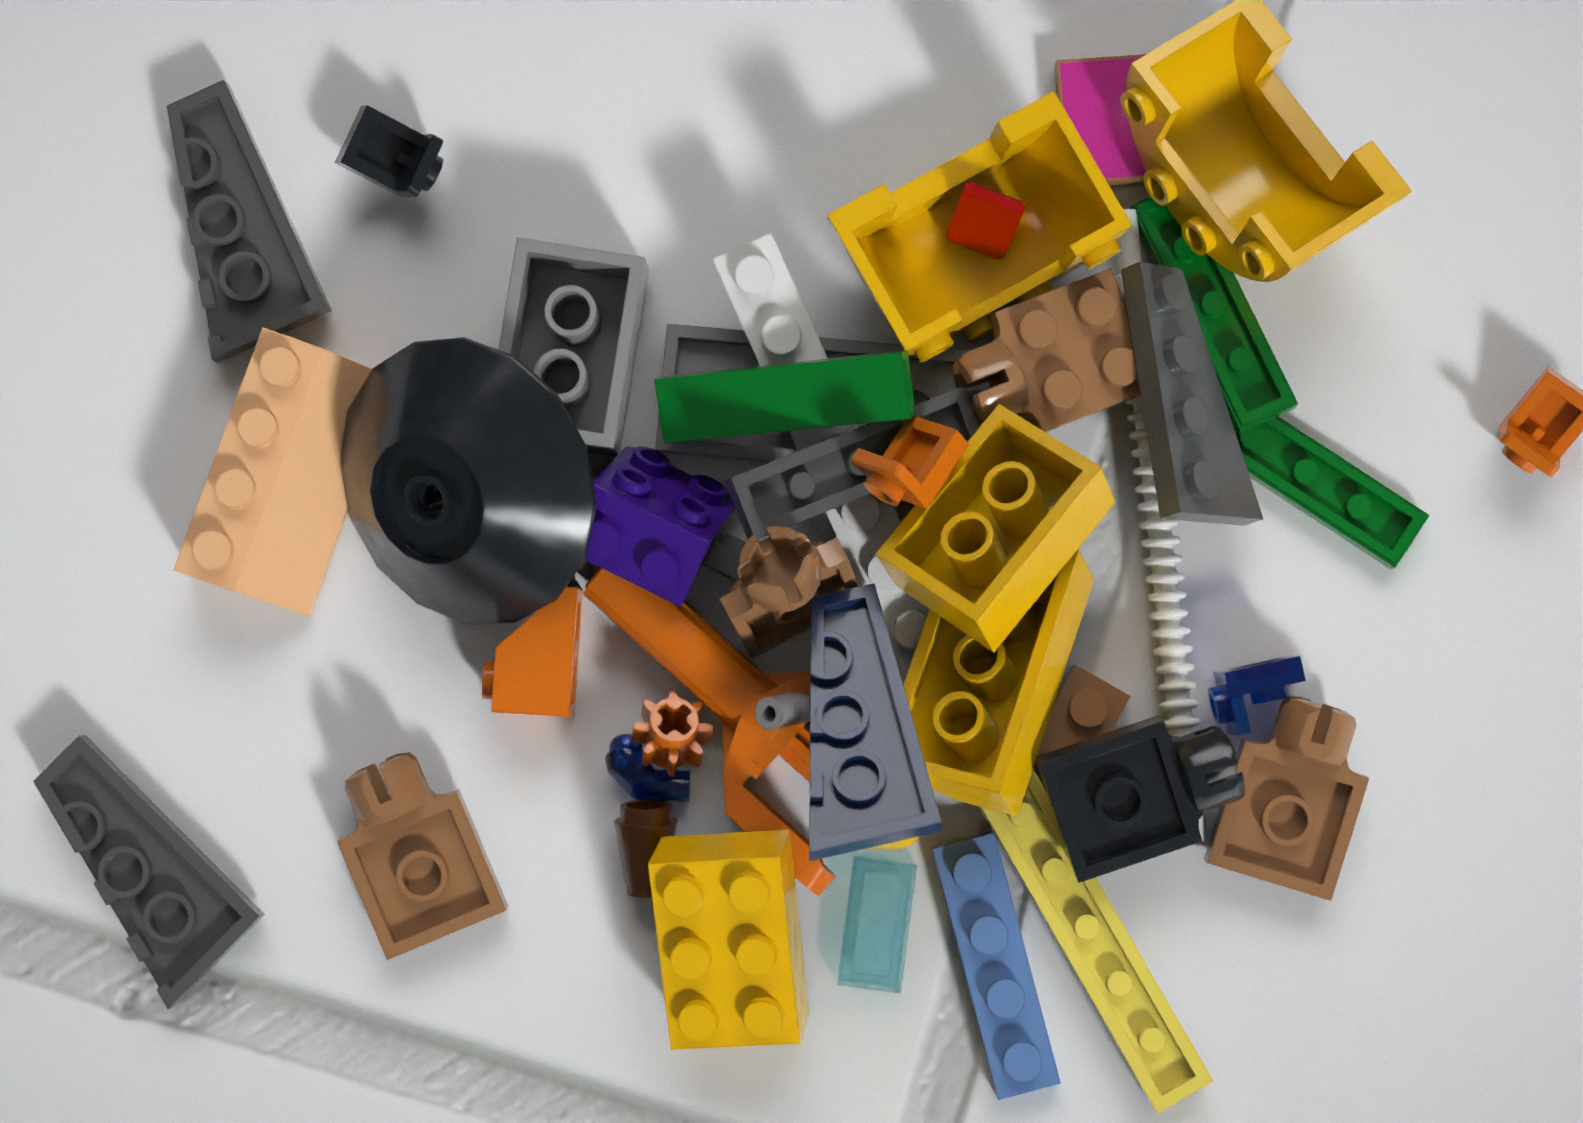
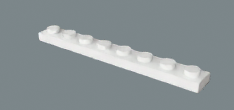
(784, 334)

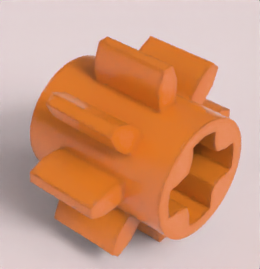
(671, 733)

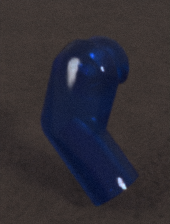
(644, 781)

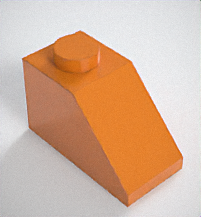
(538, 662)

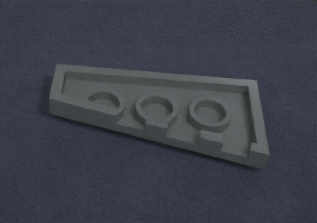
(240, 230)
(1186, 418)
(158, 882)

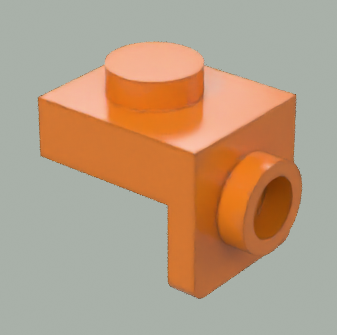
(1543, 424)
(913, 463)

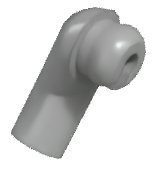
(783, 710)

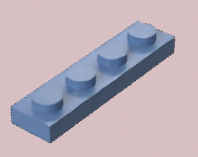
(996, 965)

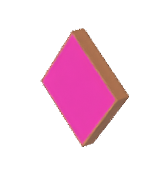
(1091, 96)

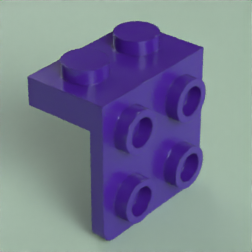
(655, 522)

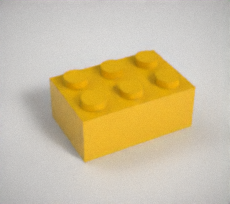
(998, 527)
(729, 939)

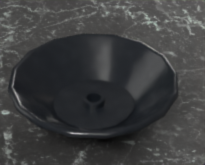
(507, 474)

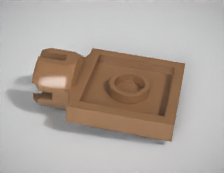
(1056, 356)
(778, 585)
(1295, 802)
(416, 857)

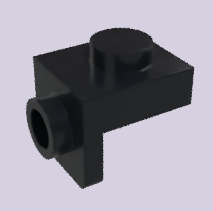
(391, 153)

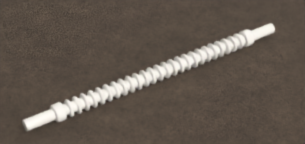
(1161, 557)

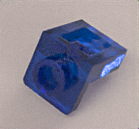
(1262, 680)

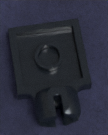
(1137, 792)

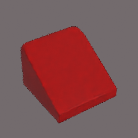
(985, 220)

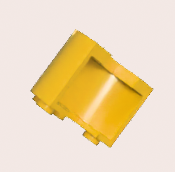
(1240, 152)
(944, 290)

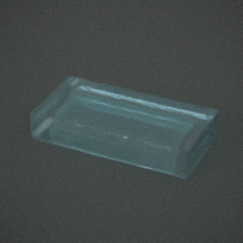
(876, 924)

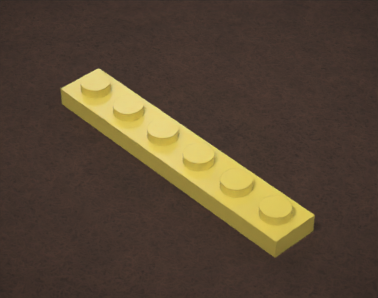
(1100, 953)

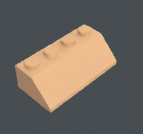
(277, 477)

